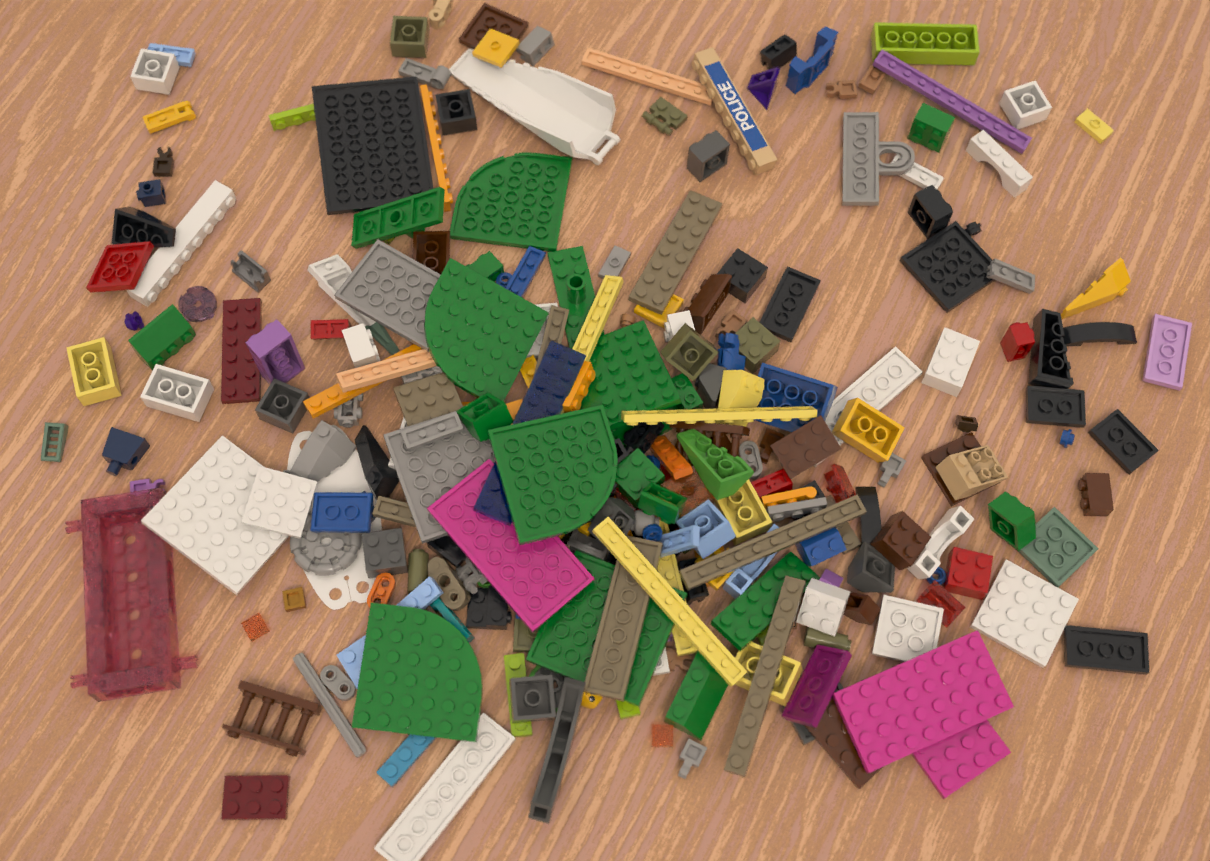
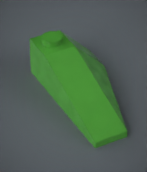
(717, 469)

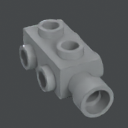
(349, 408)

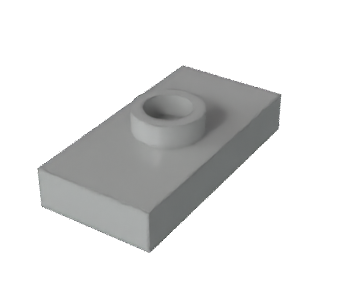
(615, 262)

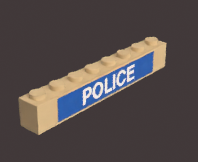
(734, 111)

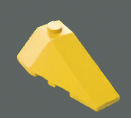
(1106, 289)

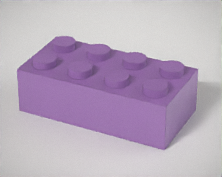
(275, 353)

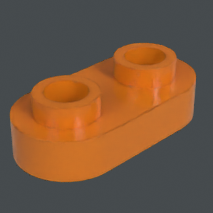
(379, 592)

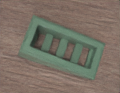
(48, 429)

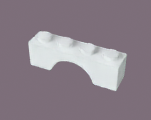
(1013, 175)
(946, 531)

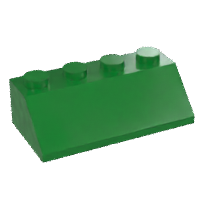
(696, 698)

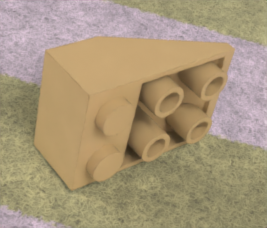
(971, 471)

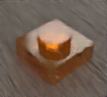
(255, 627)
(662, 736)

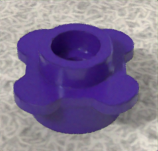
(133, 321)

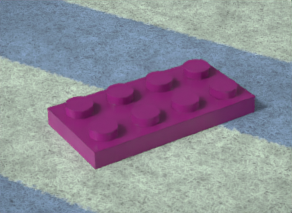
(816, 685)

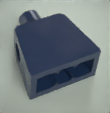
(123, 450)

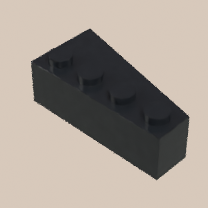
(1048, 354)

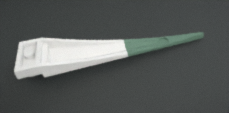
(331, 275)

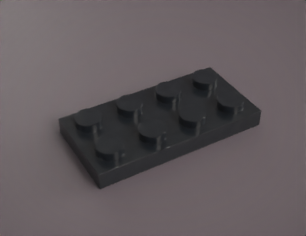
(789, 303)
(1106, 650)

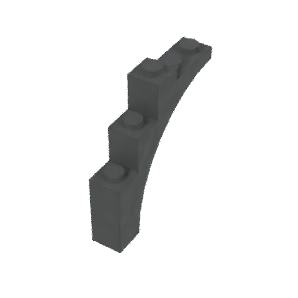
(558, 751)

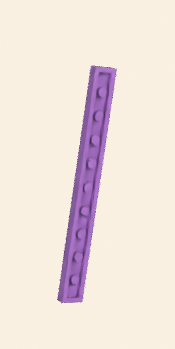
(952, 101)

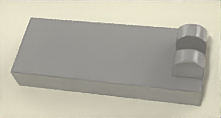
(1011, 276)

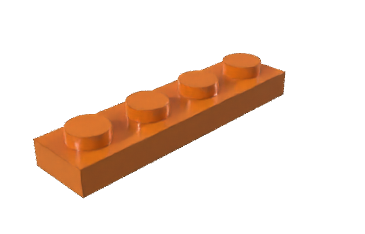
(670, 458)

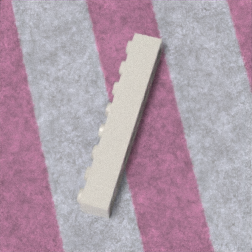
(189, 236)

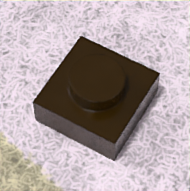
(966, 424)

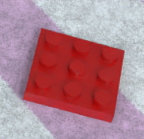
(120, 267)

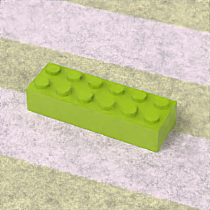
(927, 43)

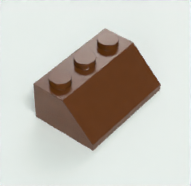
(432, 249)
(708, 300)

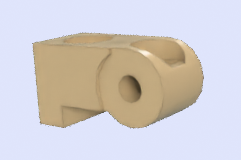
(440, 13)

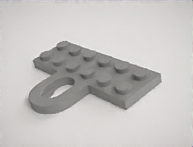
(862, 159)

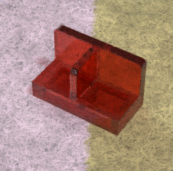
(839, 483)

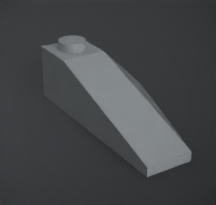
(323, 453)

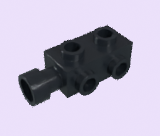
(642, 436)

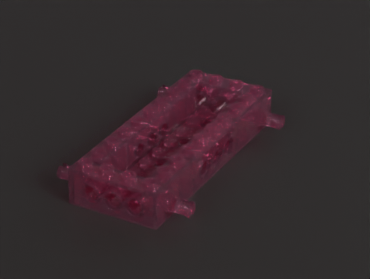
(112, 598)

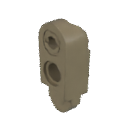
(441, 571)

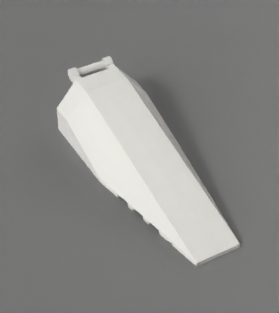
(547, 102)

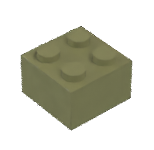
(409, 36)
(756, 344)
(689, 352)

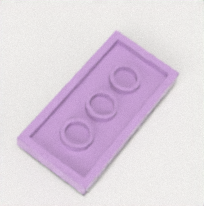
(1167, 352)

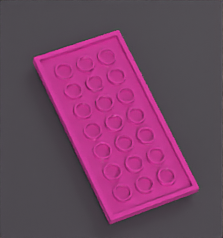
(530, 577)
(922, 701)

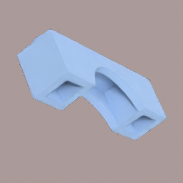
(745, 576)

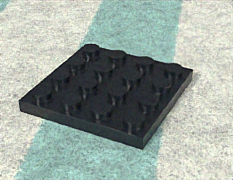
(949, 266)

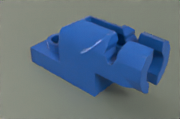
(729, 352)

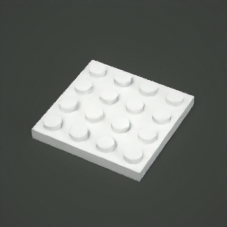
(1024, 613)

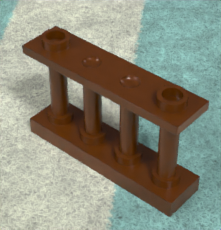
(717, 430)
(287, 703)

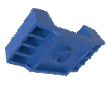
(803, 73)

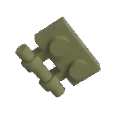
(666, 112)

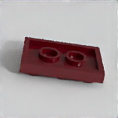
(255, 797)

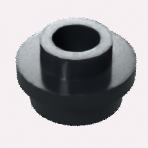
(973, 228)

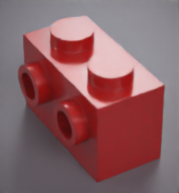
(1017, 341)

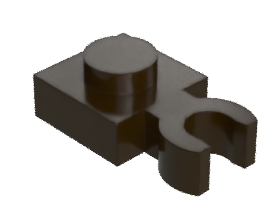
(164, 164)

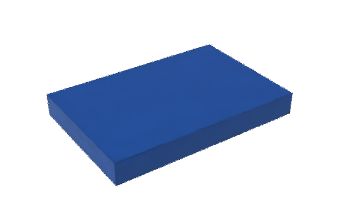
(342, 512)

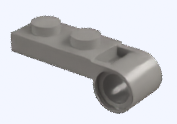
(425, 74)

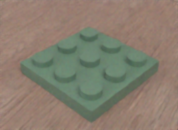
(1058, 548)

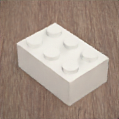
(950, 362)
(177, 392)

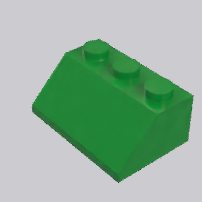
(162, 337)

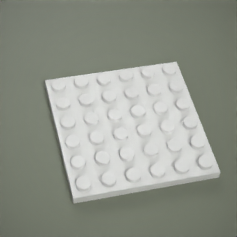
(205, 516)

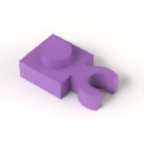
(145, 484)

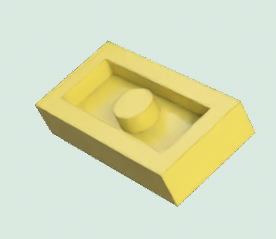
(1094, 126)

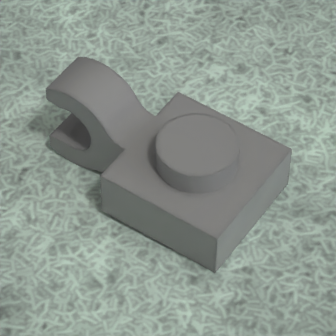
(891, 468)
(692, 756)

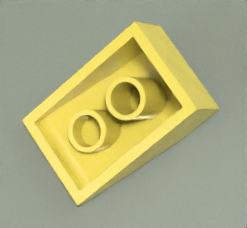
(740, 390)

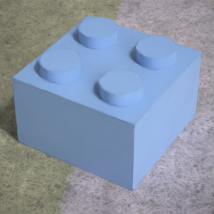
(714, 528)

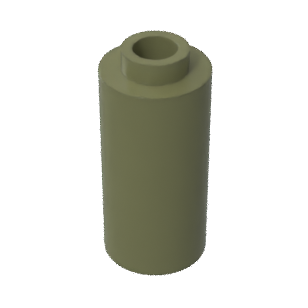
(417, 568)
(815, 637)

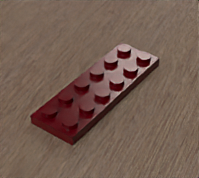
(239, 371)

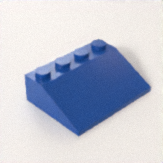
(791, 389)

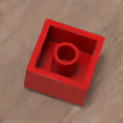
(968, 573)

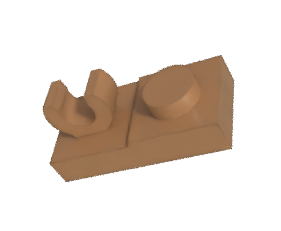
(872, 79)

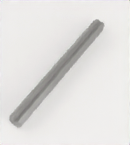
(329, 705)

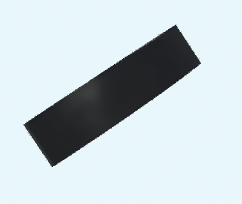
(1099, 332)
(870, 522)

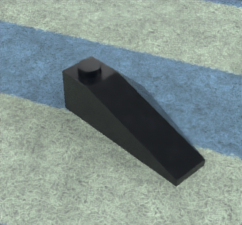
(138, 226)
(375, 463)

